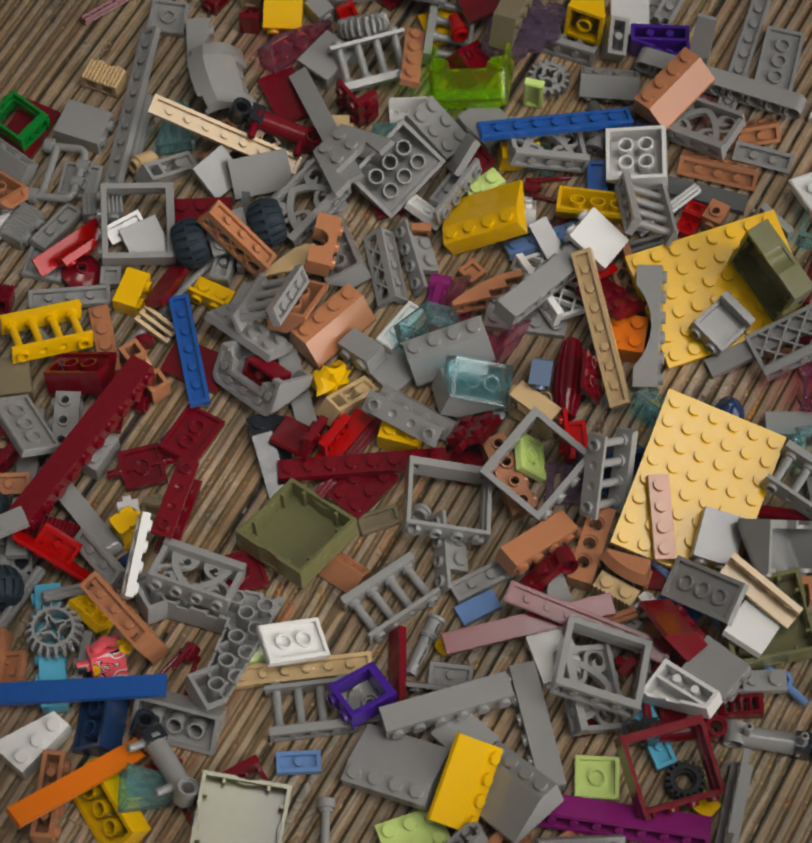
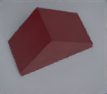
(250, 20)

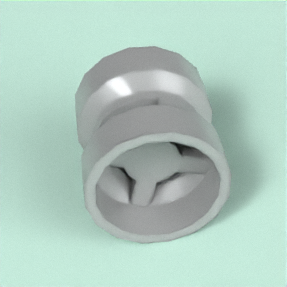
(595, 142)

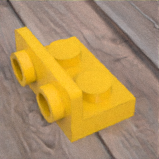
(210, 293)
(90, 614)

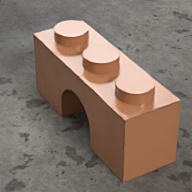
(326, 231)
(161, 386)

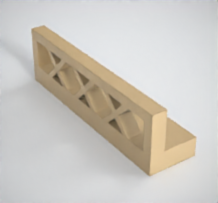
(763, 592)

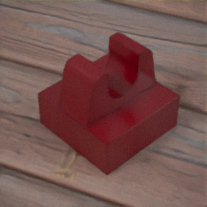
(625, 667)

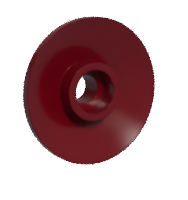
(75, 277)

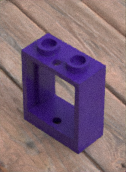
(369, 672)

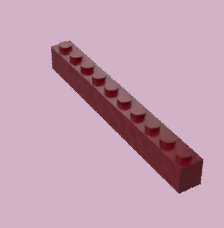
(84, 440)

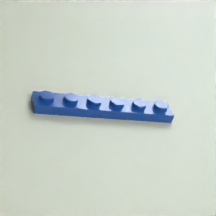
(189, 351)

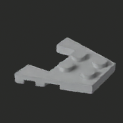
(342, 149)

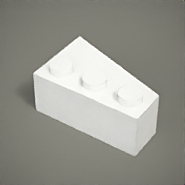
(681, 691)
(24, 747)

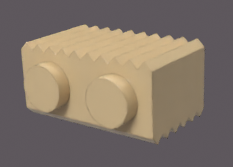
(103, 77)
(622, 594)

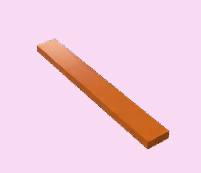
(73, 785)

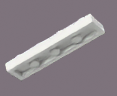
(138, 547)

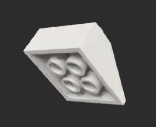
(637, 152)

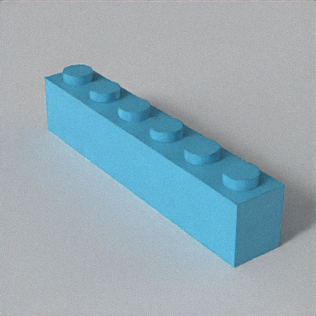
(52, 668)

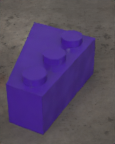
(659, 37)

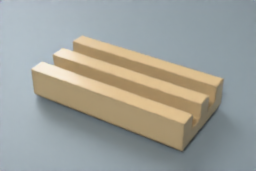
(152, 331)

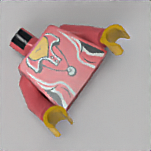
(106, 657)

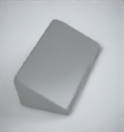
(223, 269)

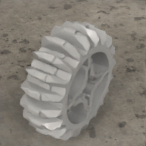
(363, 25)
(35, 639)

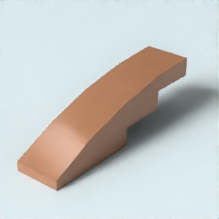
(481, 294)

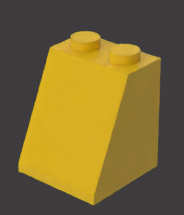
(282, 15)
(585, 20)

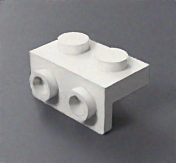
(401, 106)

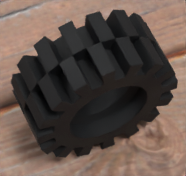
(684, 769)

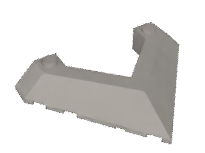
(234, 648)

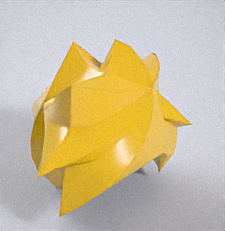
(330, 378)

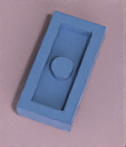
(298, 762)

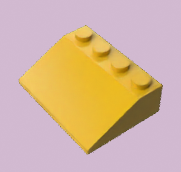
(486, 218)

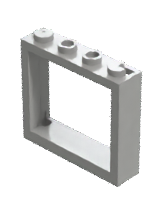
(135, 258)
(507, 446)
(449, 471)
(591, 695)

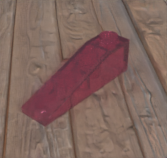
(290, 45)

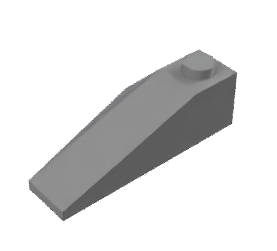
(349, 262)

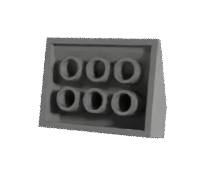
(400, 172)
(396, 769)
(518, 797)

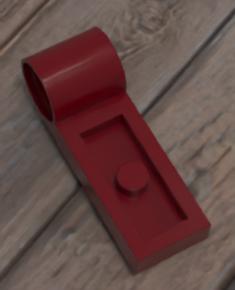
(559, 561)

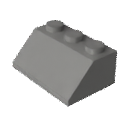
(609, 84)

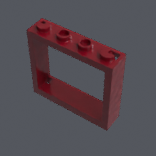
(706, 754)

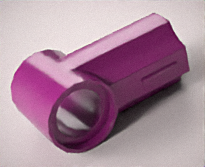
(438, 287)

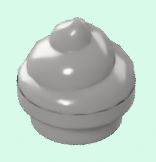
(421, 512)

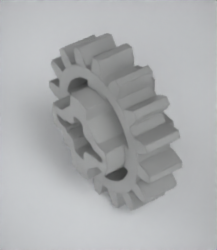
(551, 74)

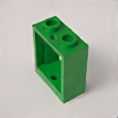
(32, 130)

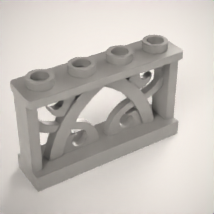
(708, 144)
(559, 158)
(295, 186)
(195, 557)
(604, 675)

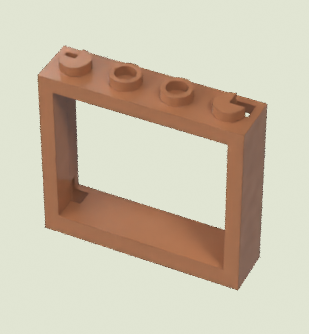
(124, 617)

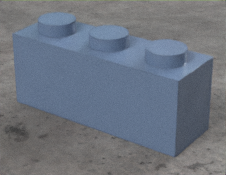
(541, 373)

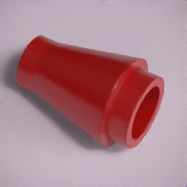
(458, 30)

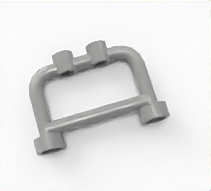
(77, 182)

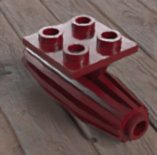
(575, 375)

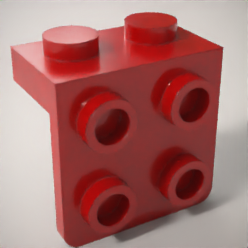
(577, 430)

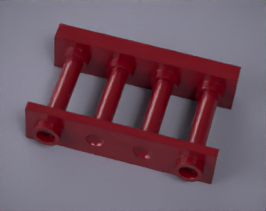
(177, 503)

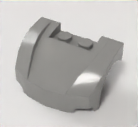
(218, 74)

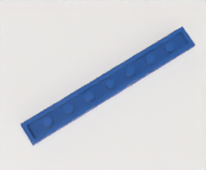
(554, 124)
(83, 690)

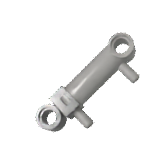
(746, 735)
(153, 742)

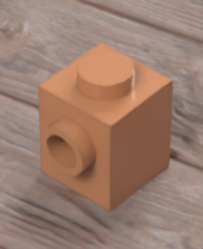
(715, 215)

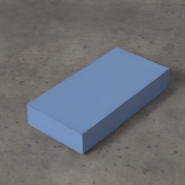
(477, 608)

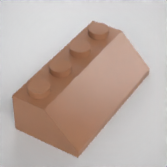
(673, 89)
(329, 323)

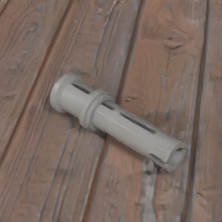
(427, 637)

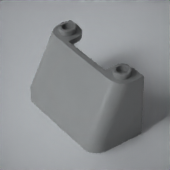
(263, 399)
(777, 544)

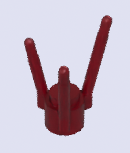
(534, 185)
(186, 654)

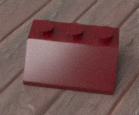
(81, 372)
(675, 626)

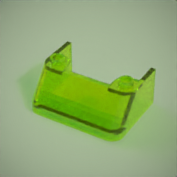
(471, 85)

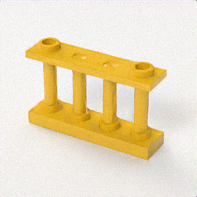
(44, 316)

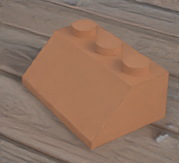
(302, 308)

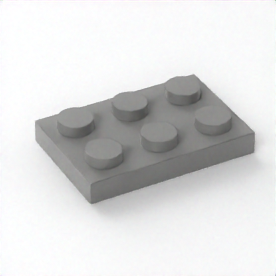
(436, 127)

